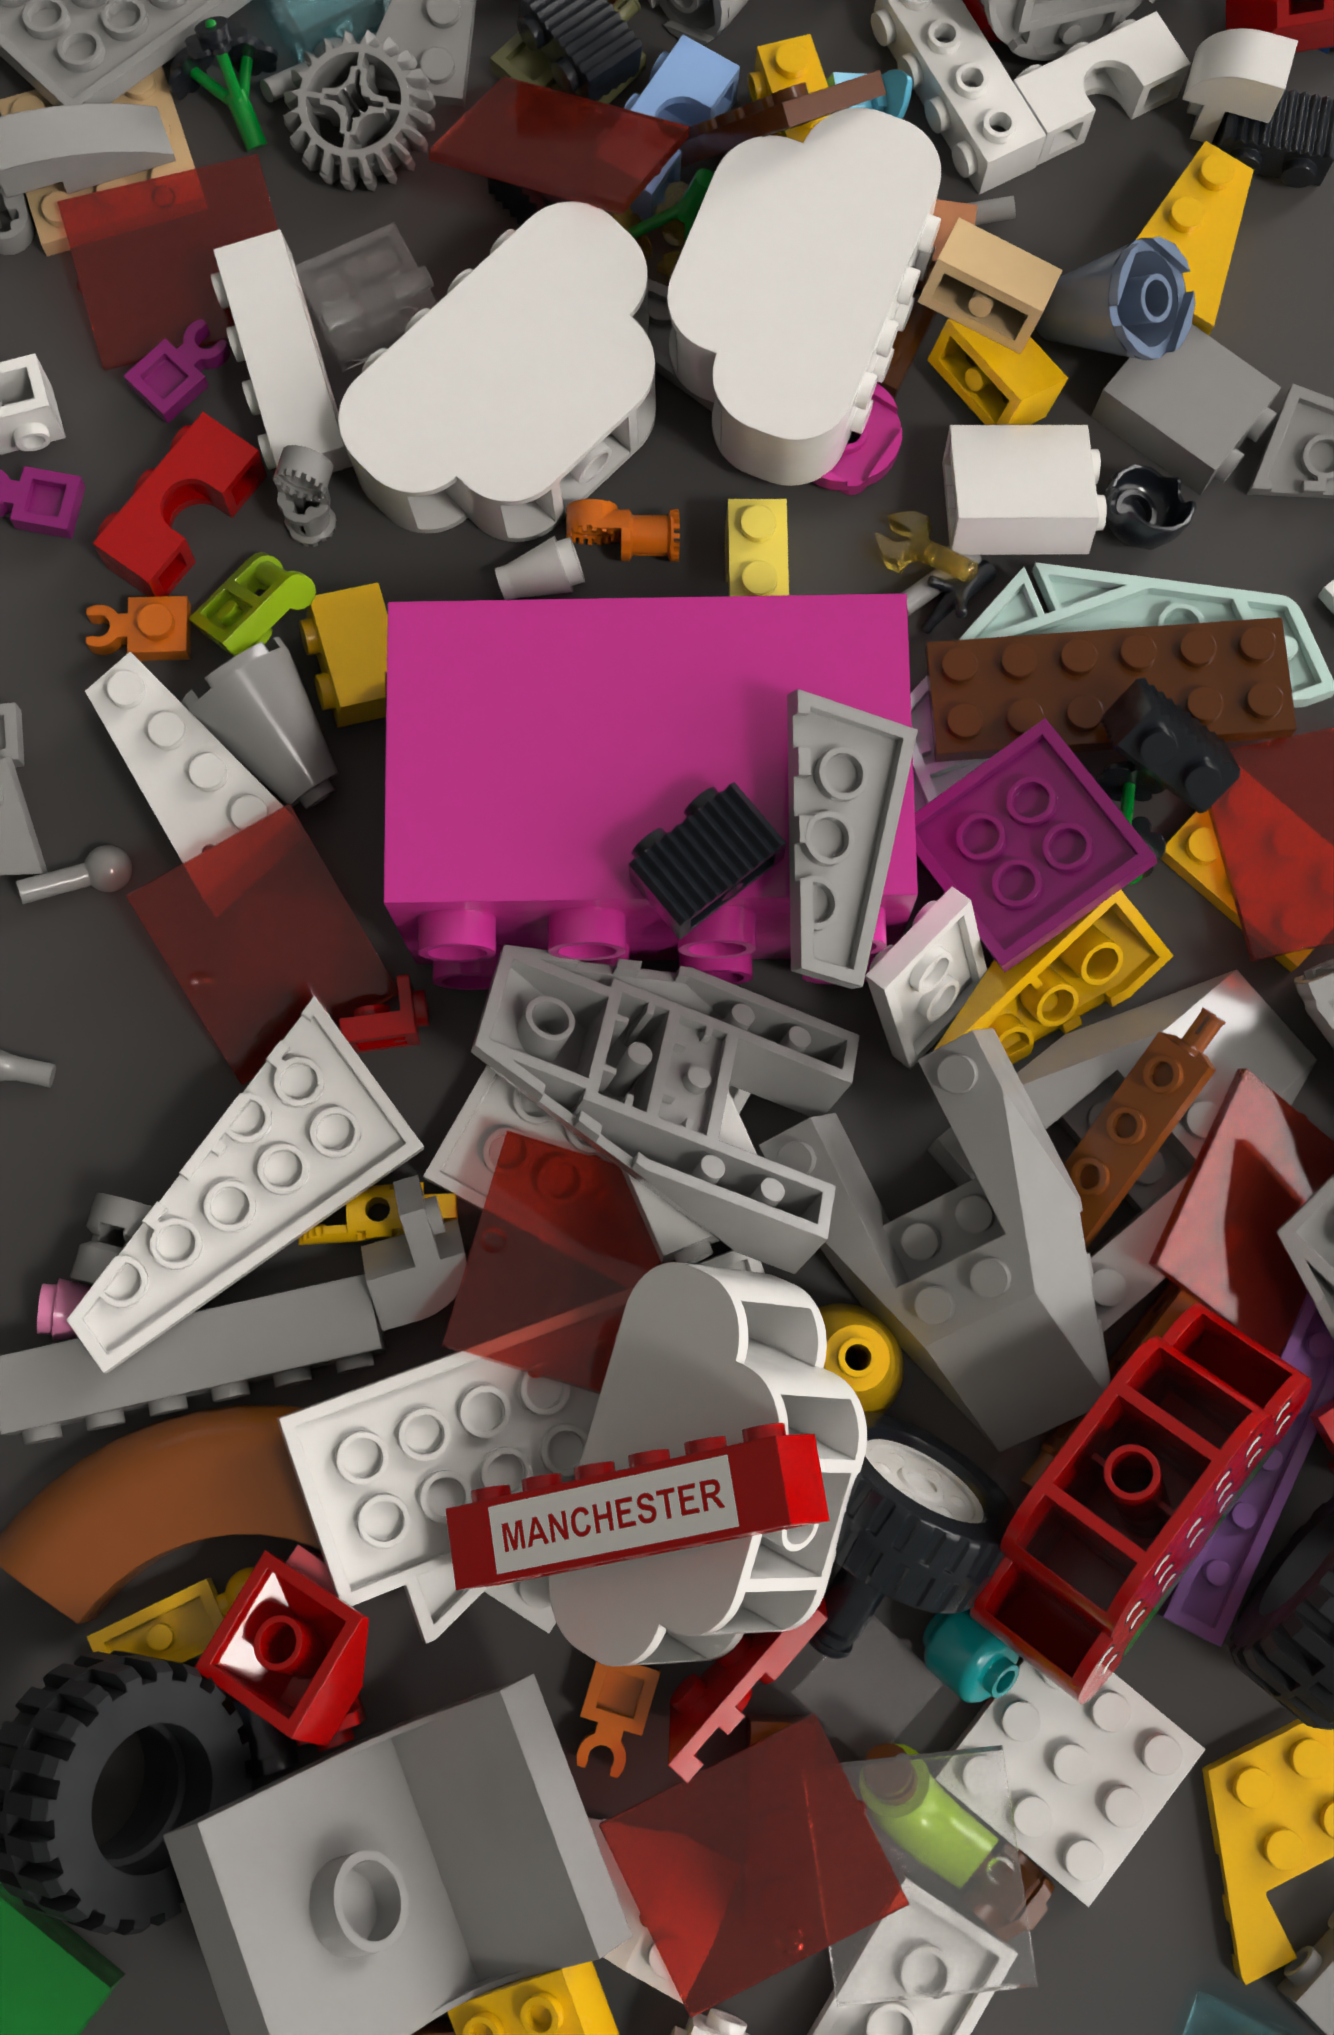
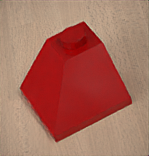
(289, 1652)

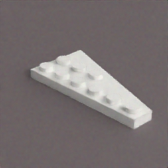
(270, 1170)

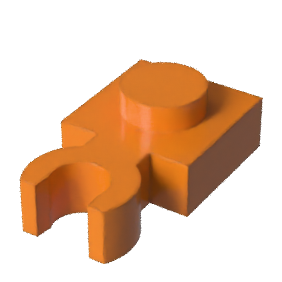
(151, 629)
(618, 1702)

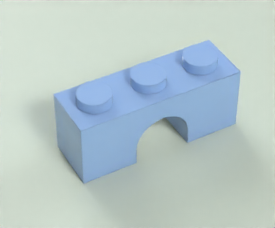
(686, 89)

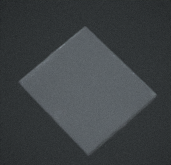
(957, 1859)

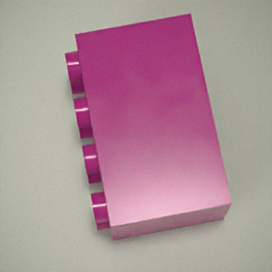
(570, 729)

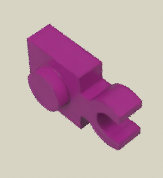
(173, 377)
(42, 501)

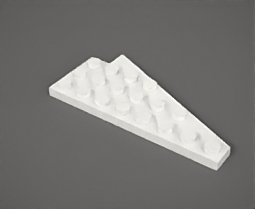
(409, 1446)

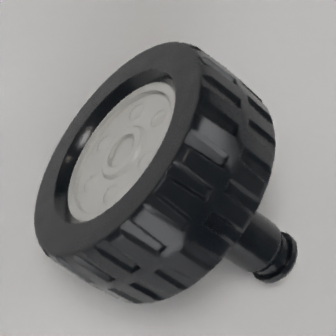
(914, 1529)

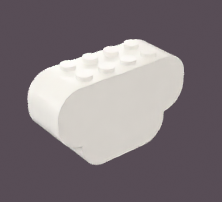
(802, 286)
(511, 384)
(693, 1362)

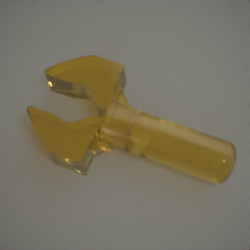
(918, 527)

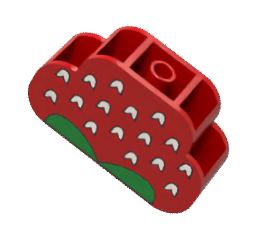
(1136, 1497)

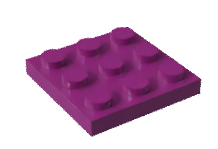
(1029, 844)

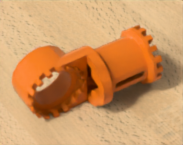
(639, 534)

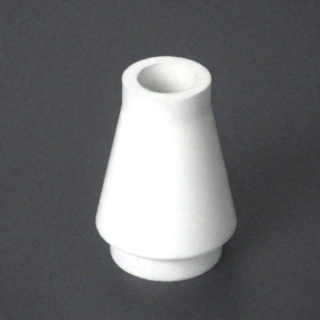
(541, 571)

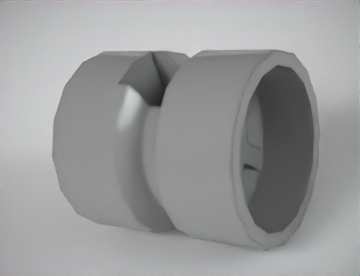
(112, 1223)

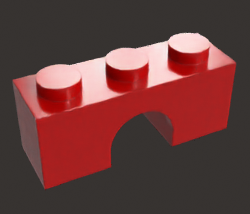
(202, 467)

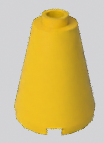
(875, 1348)

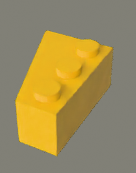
(1203, 222)

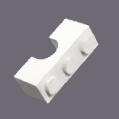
(1132, 64)

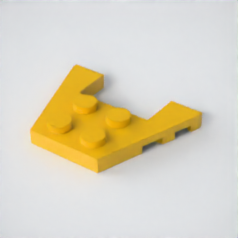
(1269, 1825)

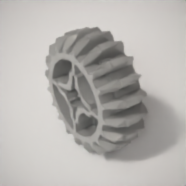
(321, 98)

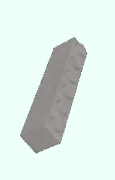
(204, 1353)

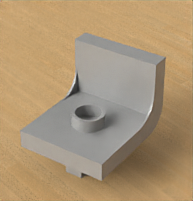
(400, 1874)

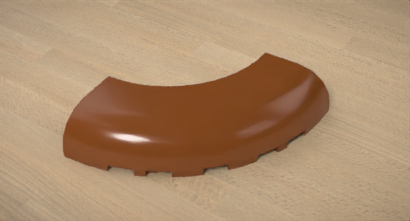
(150, 1497)

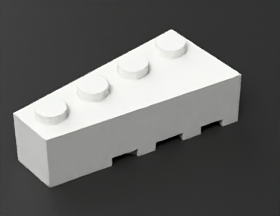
(177, 762)

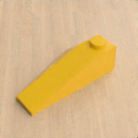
(1085, 965)

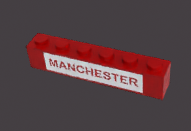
(638, 1511)

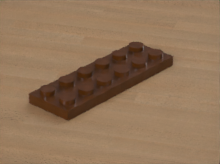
(1000, 687)

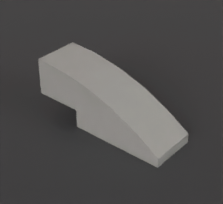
(79, 145)

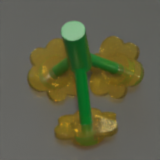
(675, 216)

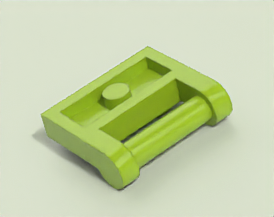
(241, 619)

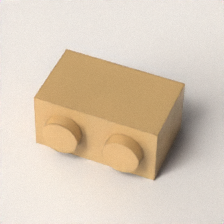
(990, 285)

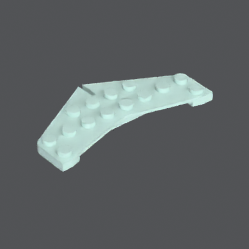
(1109, 600)

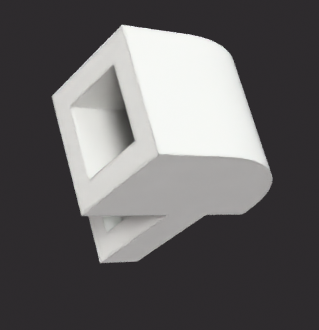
(1237, 74)

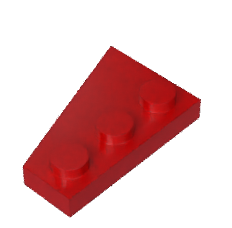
(726, 1687)

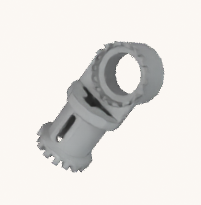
(301, 482)

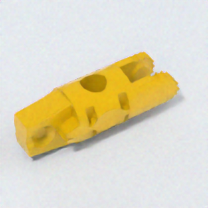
(362, 1228)

